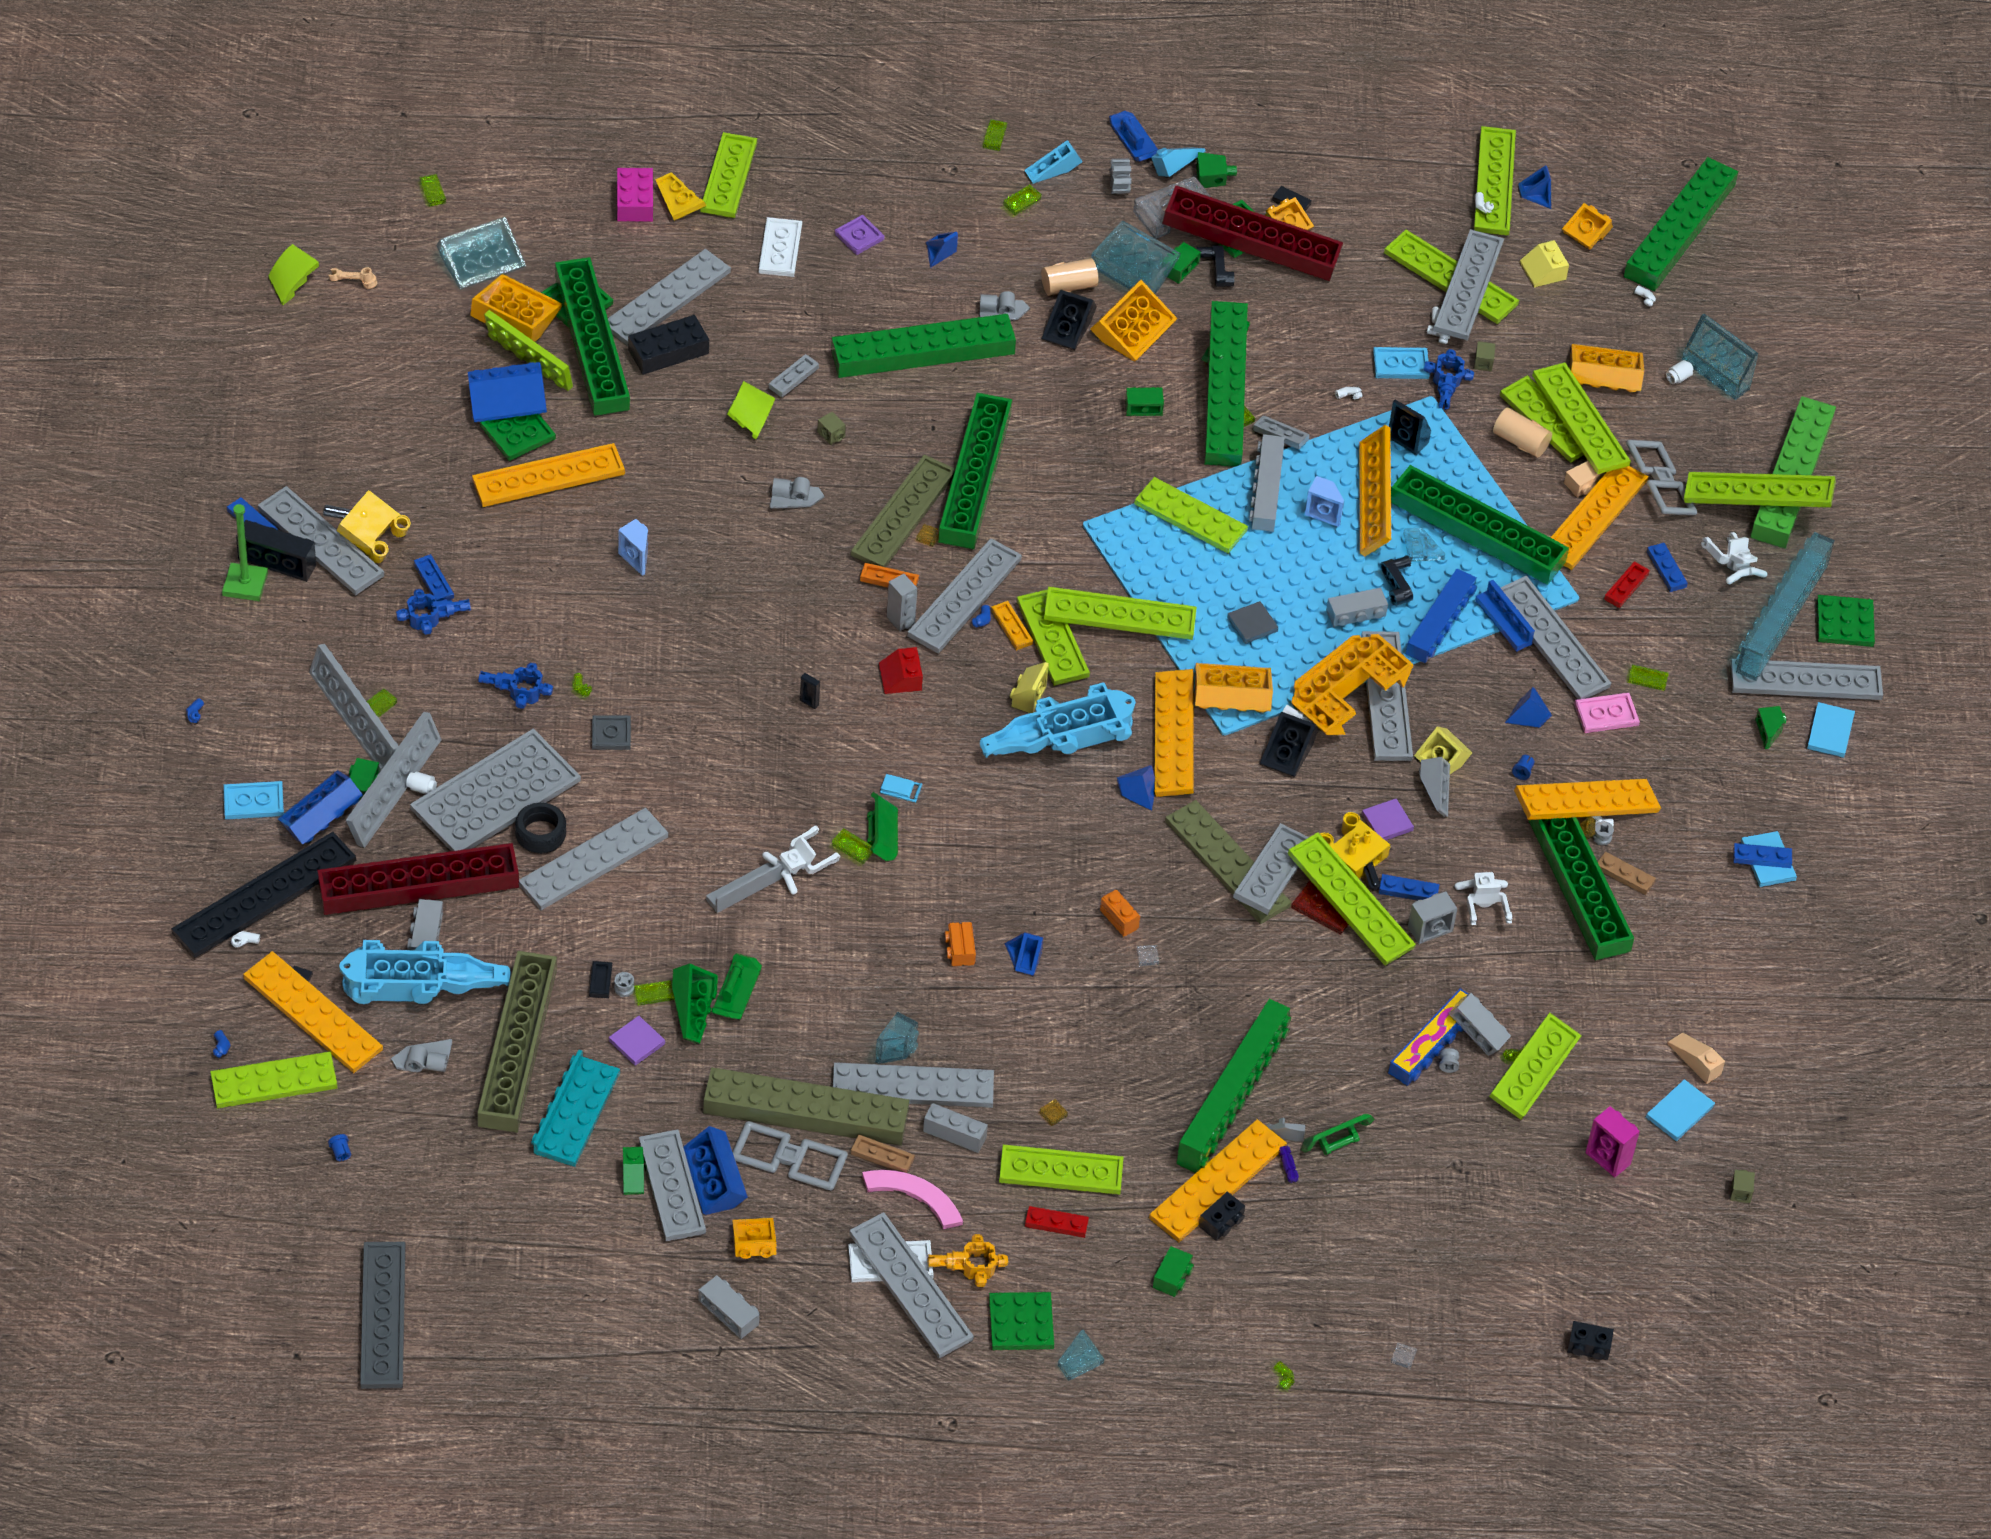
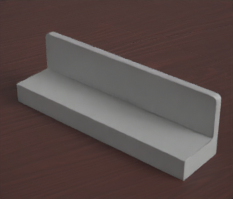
(744, 886)

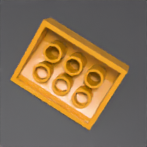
(517, 305)
(1134, 322)
(1607, 367)
(1233, 687)

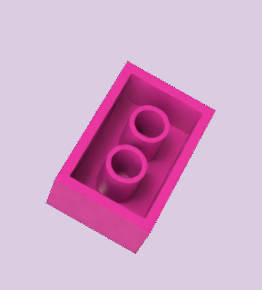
(635, 194)
(1612, 1141)

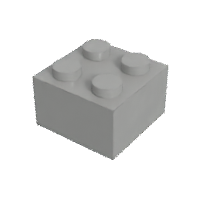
(1432, 917)

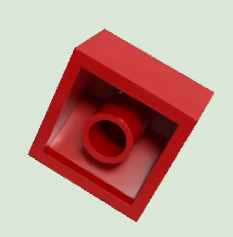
(901, 671)

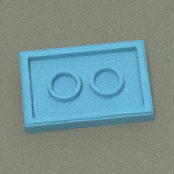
(1400, 362)
(1831, 729)
(253, 800)
(1766, 874)
(1680, 1110)

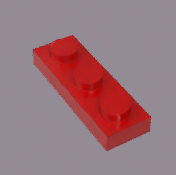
(1626, 584)
(1056, 1221)

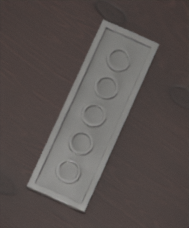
(1270, 871)
(672, 1185)

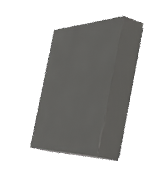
(1252, 622)
(611, 732)

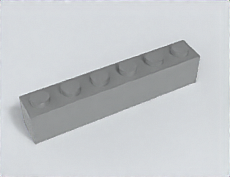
(1267, 483)

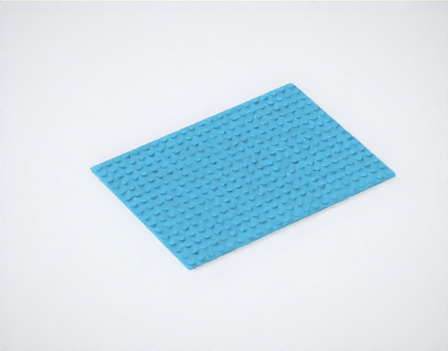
(1308, 560)

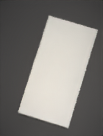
(780, 247)
(863, 1271)

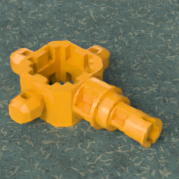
(961, 1261)

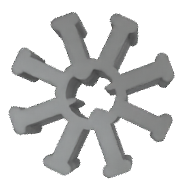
(1120, 176)

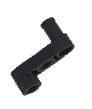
(1216, 252)
(1401, 590)

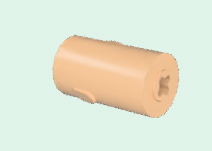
(1069, 276)
(1522, 432)

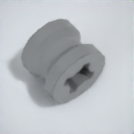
(1603, 833)
(627, 981)
(1449, 1060)

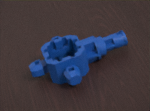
(1447, 382)
(439, 609)
(510, 681)

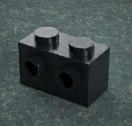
(1222, 1216)
(1590, 1340)

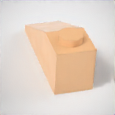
(1581, 479)
(1698, 1057)

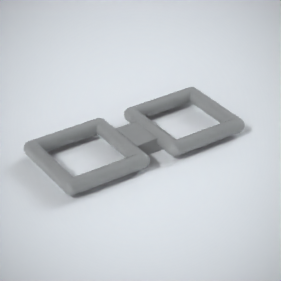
(1661, 475)
(789, 1155)

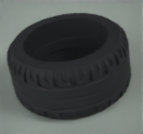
(540, 812)

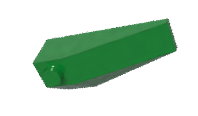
(693, 994)

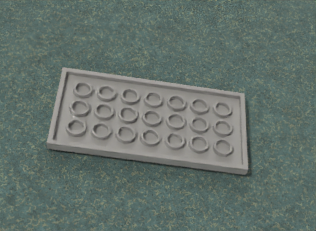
(494, 792)

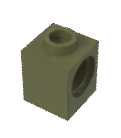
(1484, 356)
(831, 428)
(1742, 1186)

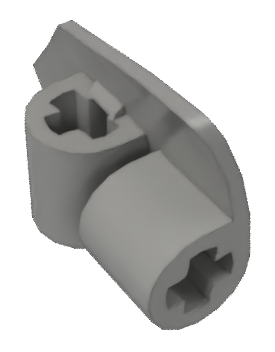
(1003, 304)
(794, 494)
(424, 1056)

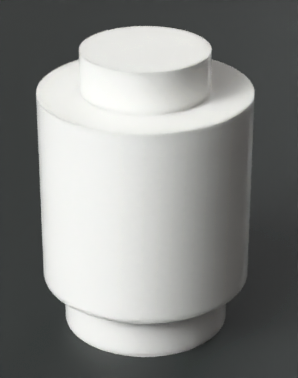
(1679, 372)
(421, 782)

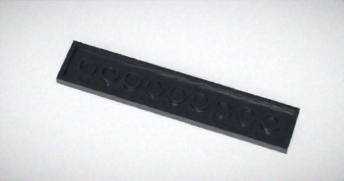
(261, 895)

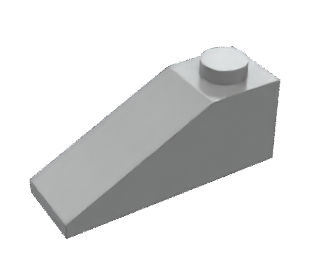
(1435, 777)

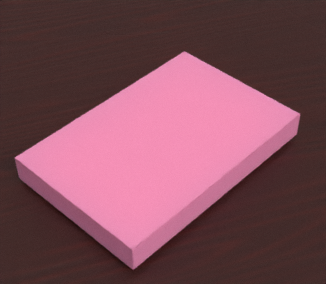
(1606, 712)

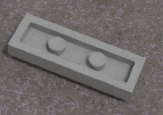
(793, 375)
(1272, 427)

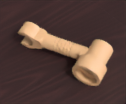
(366, 276)

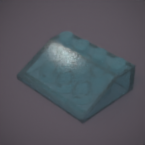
(481, 253)
(1134, 256)
(1721, 357)

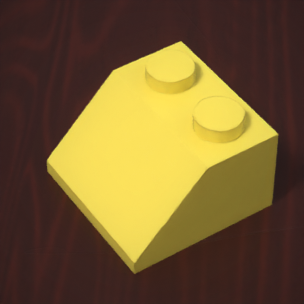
(1545, 264)
(1030, 687)
(1444, 744)

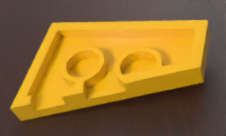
(678, 197)

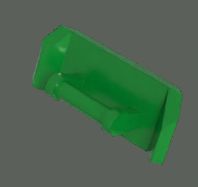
(883, 828)
(737, 987)
(1353, 1137)

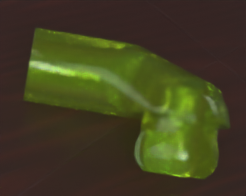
(579, 687)
(1512, 1054)
(1287, 1374)

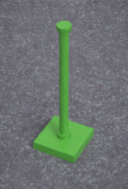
(243, 579)

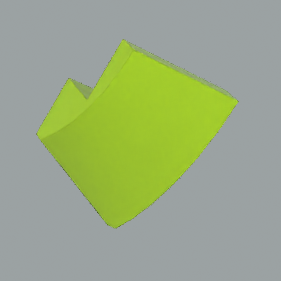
(291, 272)
(751, 408)

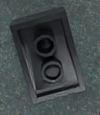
(1069, 319)
(1408, 428)
(1289, 744)

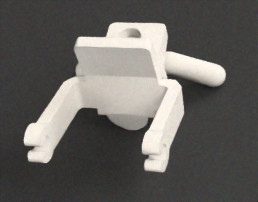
(1737, 558)
(799, 857)
(1485, 894)

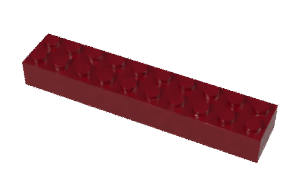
(1252, 233)
(418, 878)

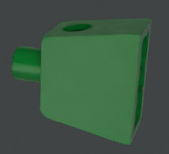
(1213, 170)

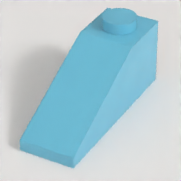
(1171, 160)
(1055, 163)

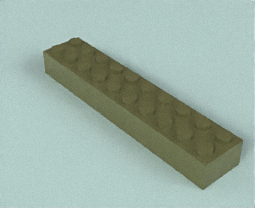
(517, 1041)
(806, 1106)

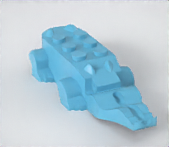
(1066, 725)
(414, 974)

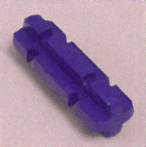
(1288, 1164)

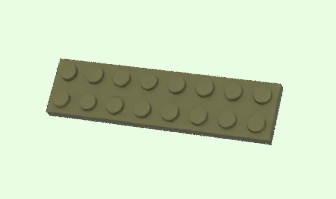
(903, 512)
(1218, 852)

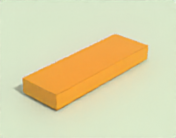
(1012, 625)

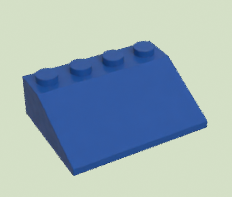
(507, 392)

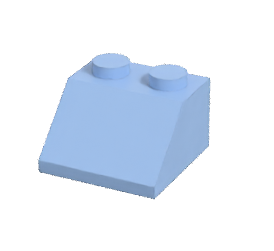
(1324, 502)
(634, 545)

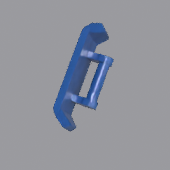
(1133, 135)

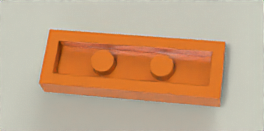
(881, 575)

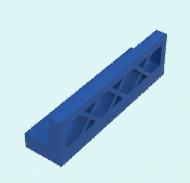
(1505, 616)

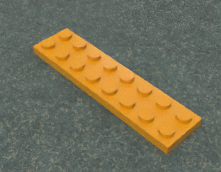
(548, 474)
(1375, 490)
(1598, 511)
(1174, 732)
(1587, 799)
(313, 1012)
(1223, 1173)

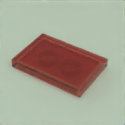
(1318, 908)

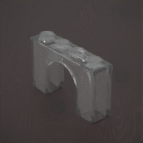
(1149, 206)

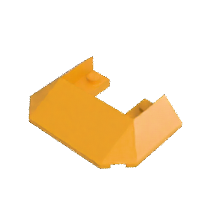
(1323, 687)

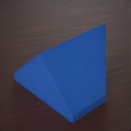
(1537, 187)
(941, 247)
(1530, 711)
(1138, 786)
(1025, 952)

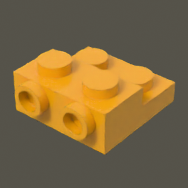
(1290, 212)
(1588, 226)
(754, 1237)

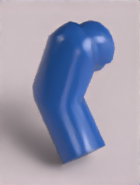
(983, 618)
(192, 711)
(223, 1044)

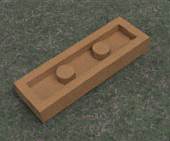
(1626, 873)
(882, 1154)

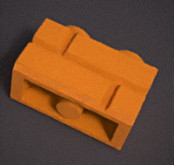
(1120, 913)
(961, 944)

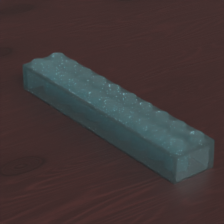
(1784, 606)

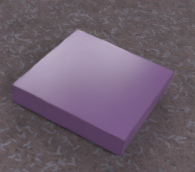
(859, 234)
(1388, 819)
(636, 1040)

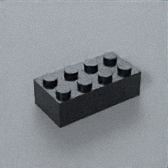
(668, 344)
(279, 551)

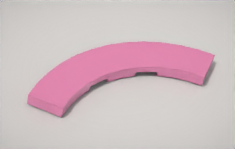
(917, 1188)

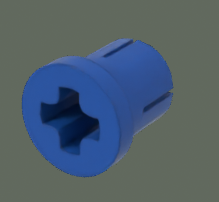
(1526, 766)
(340, 1147)

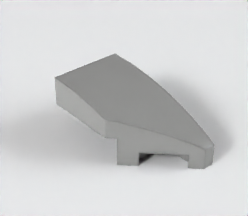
(1288, 1131)

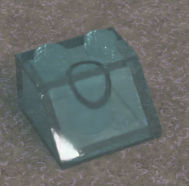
(897, 1039)

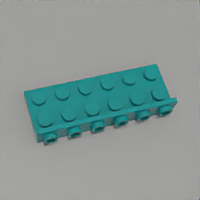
(574, 1110)

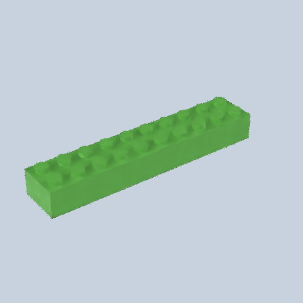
(1797, 457)

